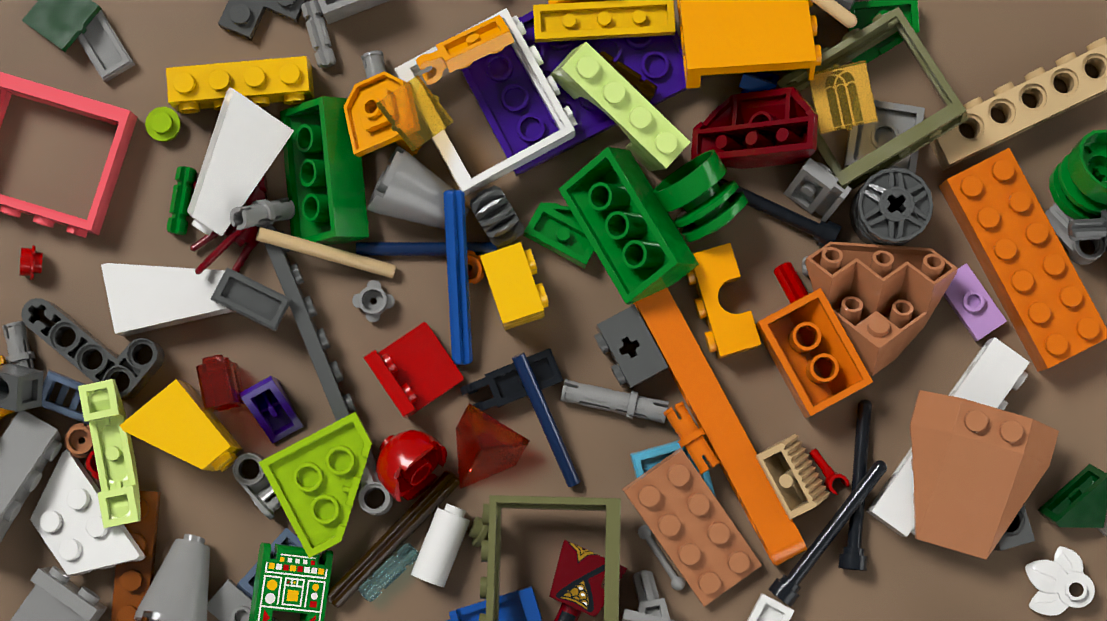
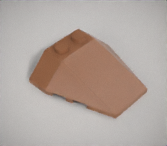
(972, 470)

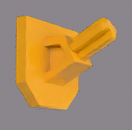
(365, 121)

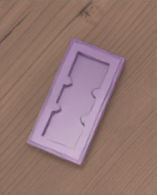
(973, 304)

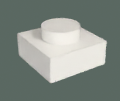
(770, 610)

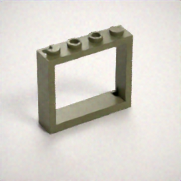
(913, 139)
(492, 547)

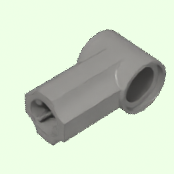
(1059, 222)
(369, 483)

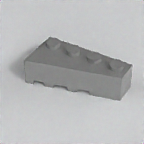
(23, 456)

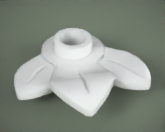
(1054, 580)

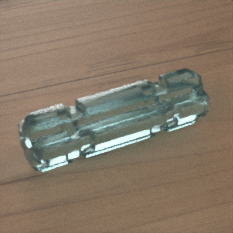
(388, 572)

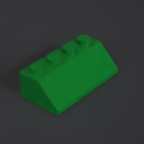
(324, 174)
(627, 225)

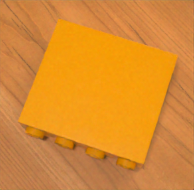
(746, 37)

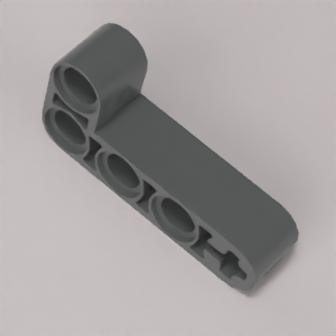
(86, 344)

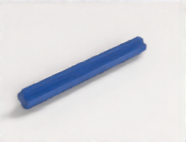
(458, 276)

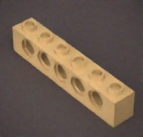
(955, 148)

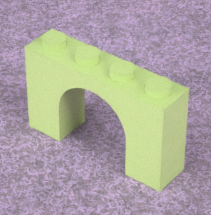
(651, 135)

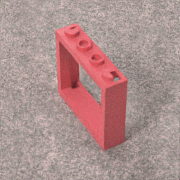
(87, 107)

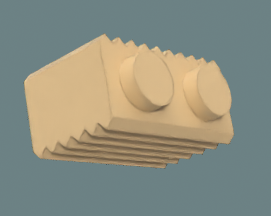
(792, 476)

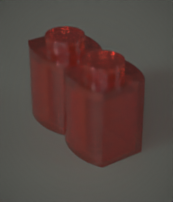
(220, 383)

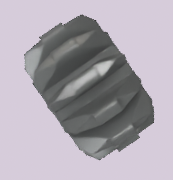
(496, 216)

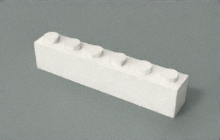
(985, 381)

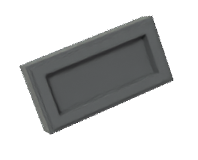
(251, 299)

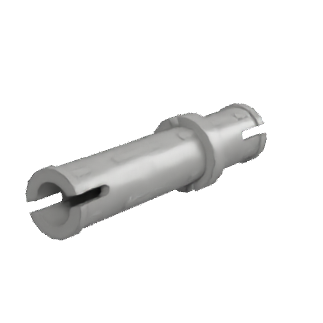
(610, 400)

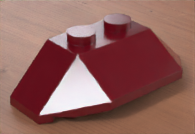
(759, 129)

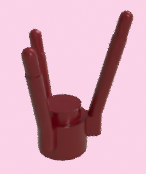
(234, 236)

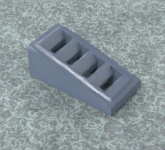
(48, 385)

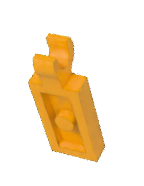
(466, 48)

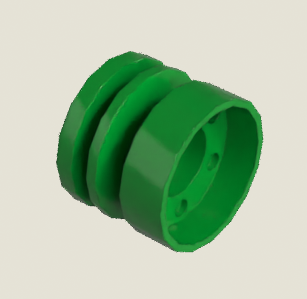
(1081, 178)
(703, 200)

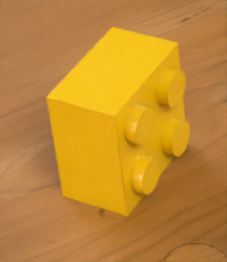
(513, 286)

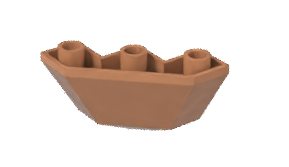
(880, 294)

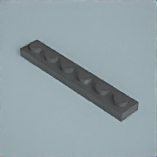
(314, 339)

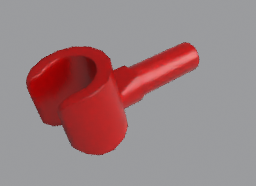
(828, 472)

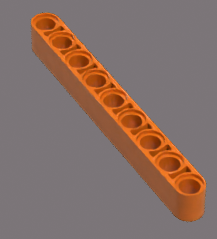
(720, 426)

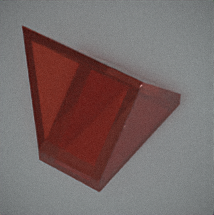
(485, 446)

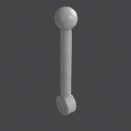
(677, 582)

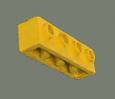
(258, 80)

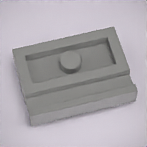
(817, 189)

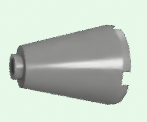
(410, 191)
(180, 584)

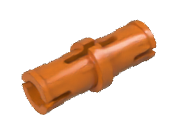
(691, 437)

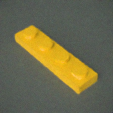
(603, 20)

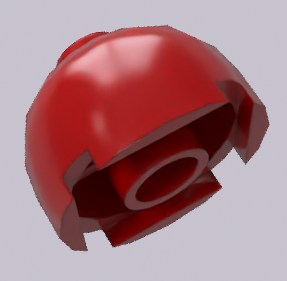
(407, 463)

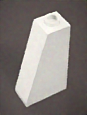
(235, 161)
(159, 296)

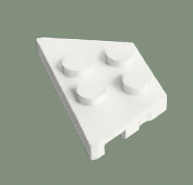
(73, 525)

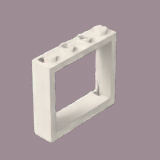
(545, 87)

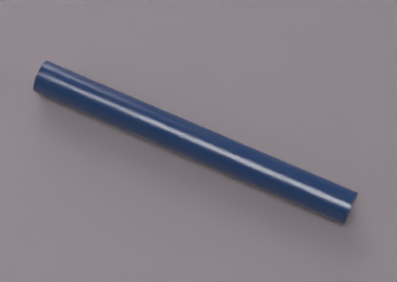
(417, 248)
(546, 420)

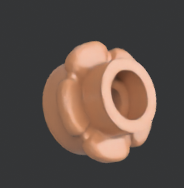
(72, 438)

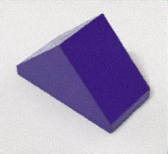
(272, 408)

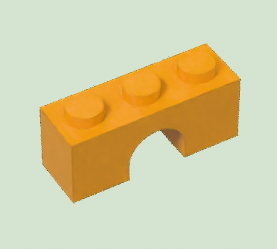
(727, 331)

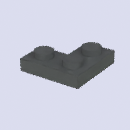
(245, 15)

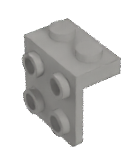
(58, 599)

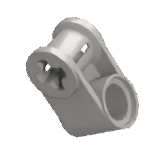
(257, 488)

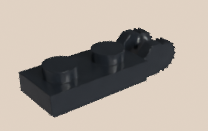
(506, 382)

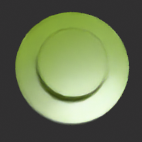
(163, 124)

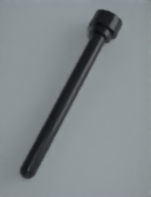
(821, 232)
(853, 555)
(788, 586)

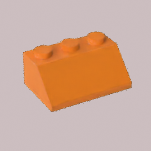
(813, 353)

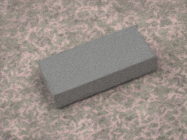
(105, 48)

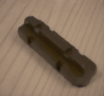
(645, 88)

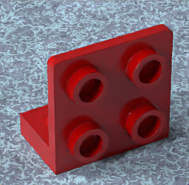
(414, 370)

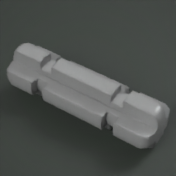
(318, 34)

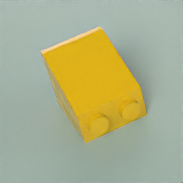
(182, 428)

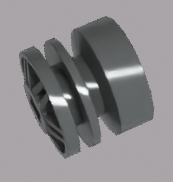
(873, 220)

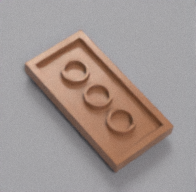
(692, 527)

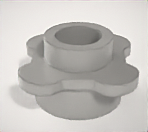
(373, 290)

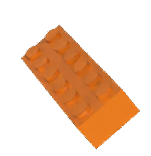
(1024, 260)

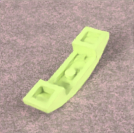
(113, 453)

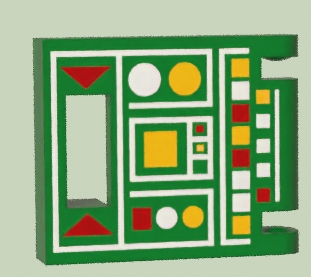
(290, 583)

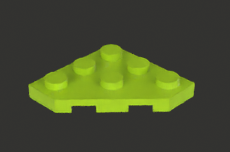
(320, 481)

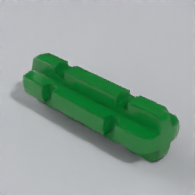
(180, 200)

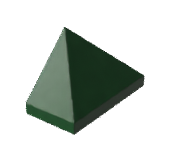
(1080, 502)

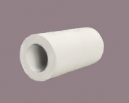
(441, 545)

